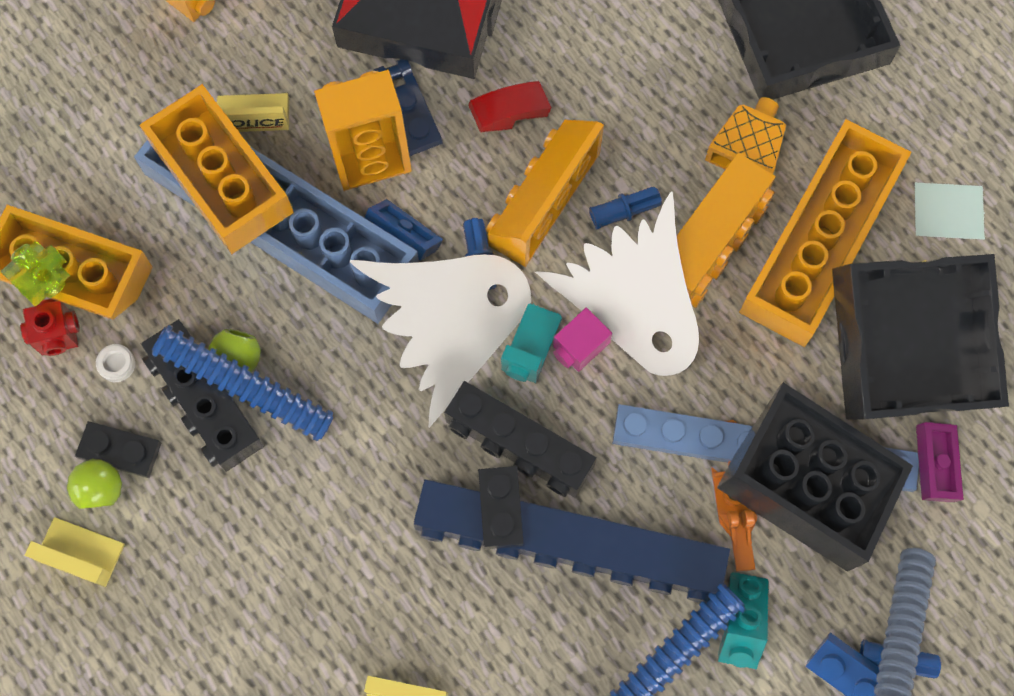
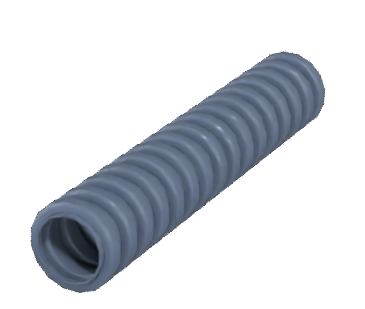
(905, 623)

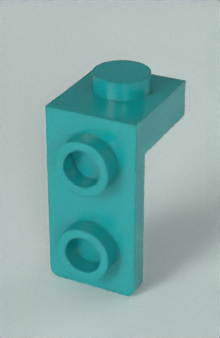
(530, 344)
(748, 634)

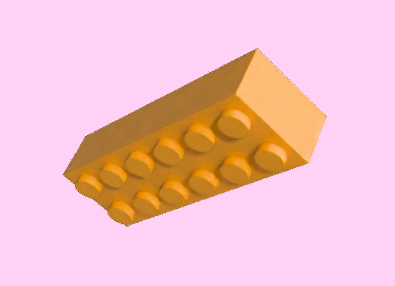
(824, 232)

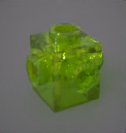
(36, 272)

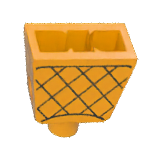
(752, 134)

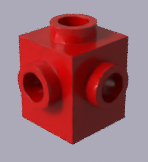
(50, 327)

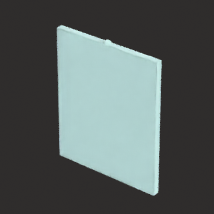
(949, 211)

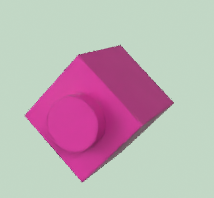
(581, 340)

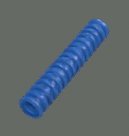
(242, 383)
(682, 645)

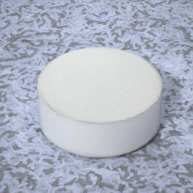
(115, 363)

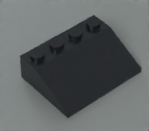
(816, 478)

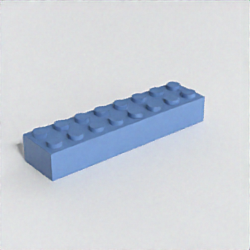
(315, 238)

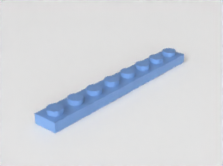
(699, 437)

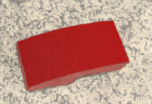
(504, 106)

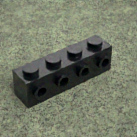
(207, 409)
(519, 439)

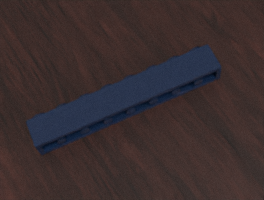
(581, 542)

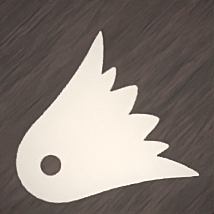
(638, 293)
(449, 316)

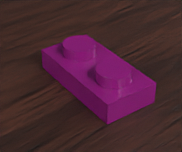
(939, 462)

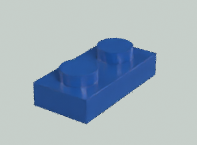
(404, 227)
(843, 667)

